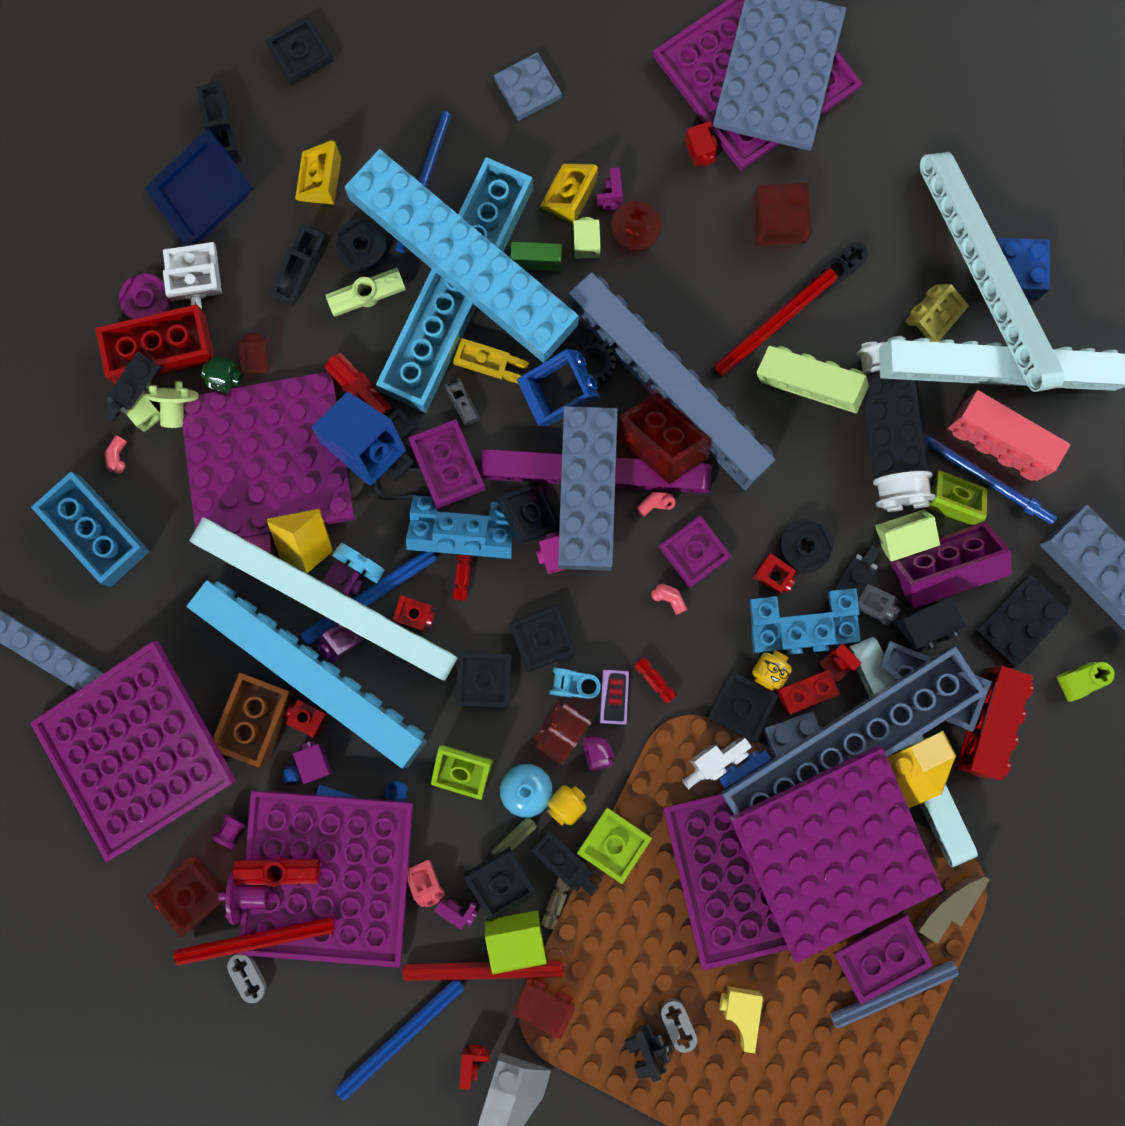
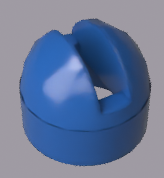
(291, 775)
(396, 791)

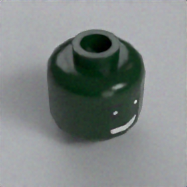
(221, 374)

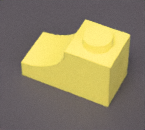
(744, 1010)

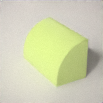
(908, 535)

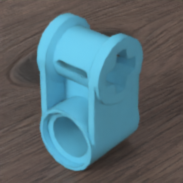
(572, 684)

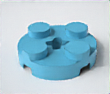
(358, 562)

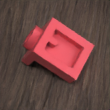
(425, 884)

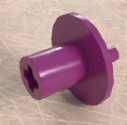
(243, 897)

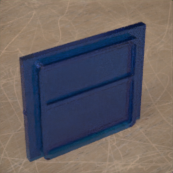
(199, 188)

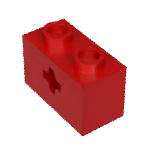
(807, 692)

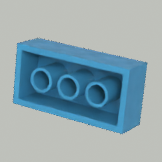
(90, 529)

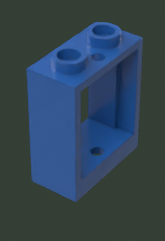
(535, 396)

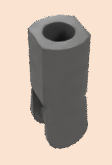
(463, 404)

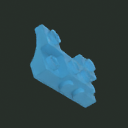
(458, 532)
(805, 631)

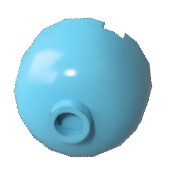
(526, 790)

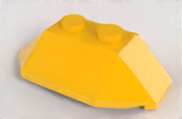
(923, 768)

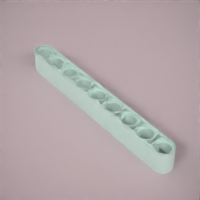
(940, 810)

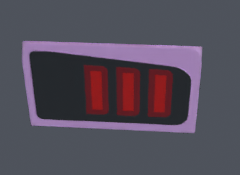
(614, 697)

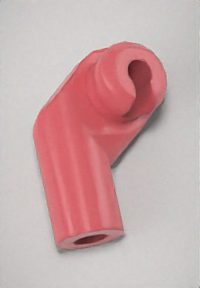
(112, 455)
(656, 500)
(669, 594)

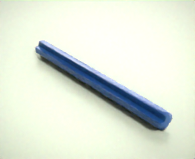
(374, 592)
(399, 1039)

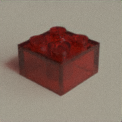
(782, 214)
(187, 896)

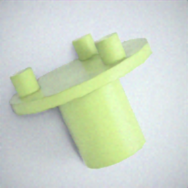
(171, 403)

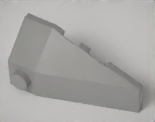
(513, 1092)

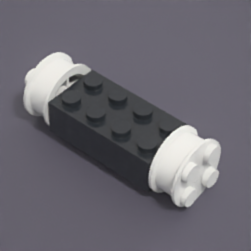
(895, 436)

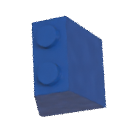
(359, 437)

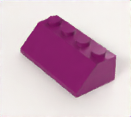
(959, 564)

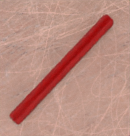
(775, 322)
(254, 941)
(477, 970)

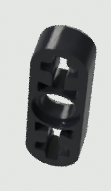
(840, 260)

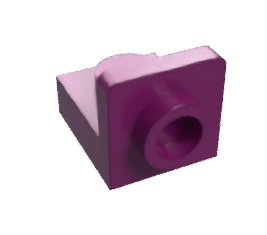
(613, 197)
(344, 579)
(338, 642)
(451, 911)

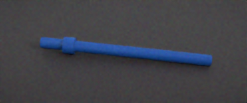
(431, 158)
(1030, 505)

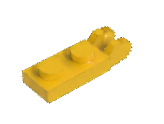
(487, 360)

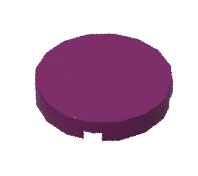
(143, 296)

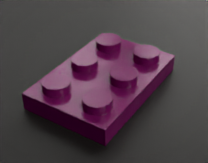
(446, 463)
(883, 959)

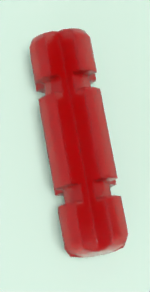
(462, 577)
(655, 680)

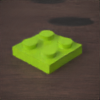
(614, 845)

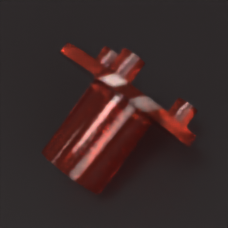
(636, 225)

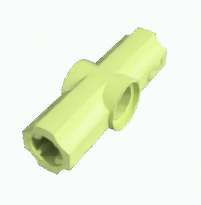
(350, 298)

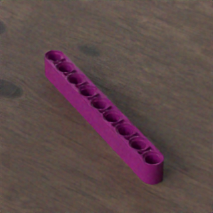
(548, 469)

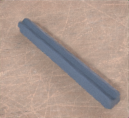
(896, 994)

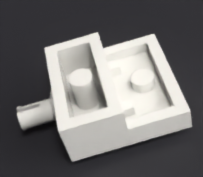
(191, 273)
(711, 761)

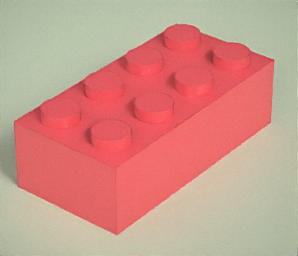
(1008, 436)

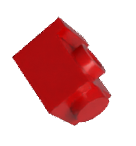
(701, 144)
(773, 564)
(403, 610)
(315, 721)

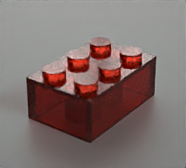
(663, 438)

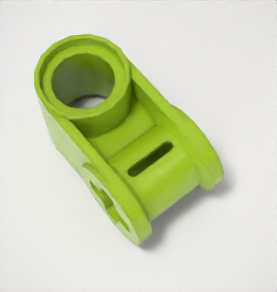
(1082, 681)

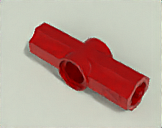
(356, 383)
(260, 873)

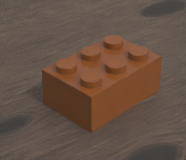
(252, 720)

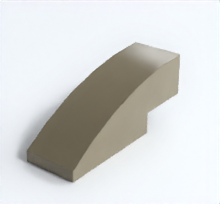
(950, 906)

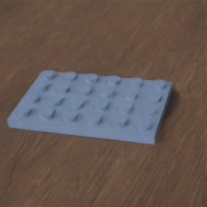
(780, 70)

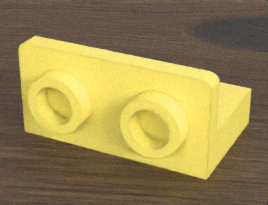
(937, 311)

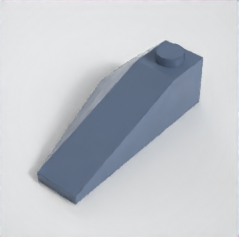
(901, 660)

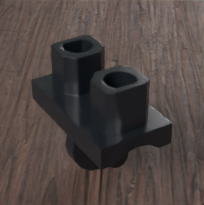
(653, 1050)

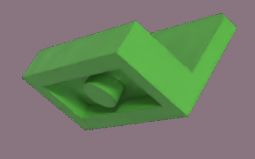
(537, 256)

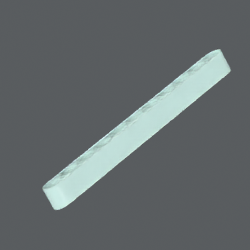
(992, 272)
(323, 598)

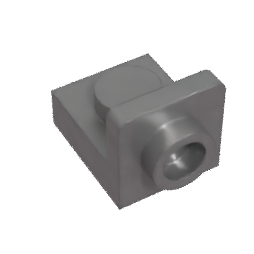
(879, 604)

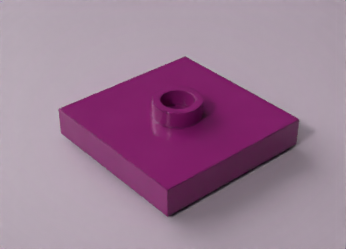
(695, 551)

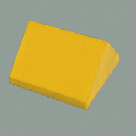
(319, 174)
(570, 191)
(301, 539)

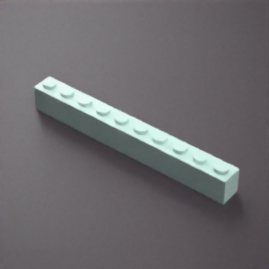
(993, 364)

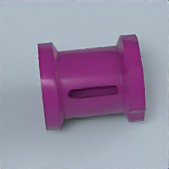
(229, 831)

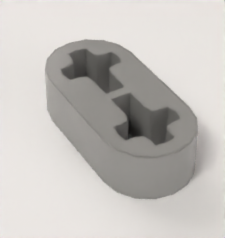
(241, 981)
(684, 1023)

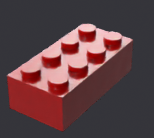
(169, 338)
(989, 746)

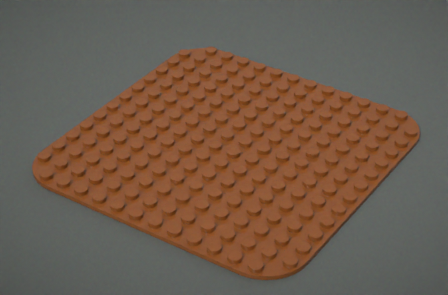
(637, 949)

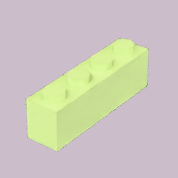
(813, 378)

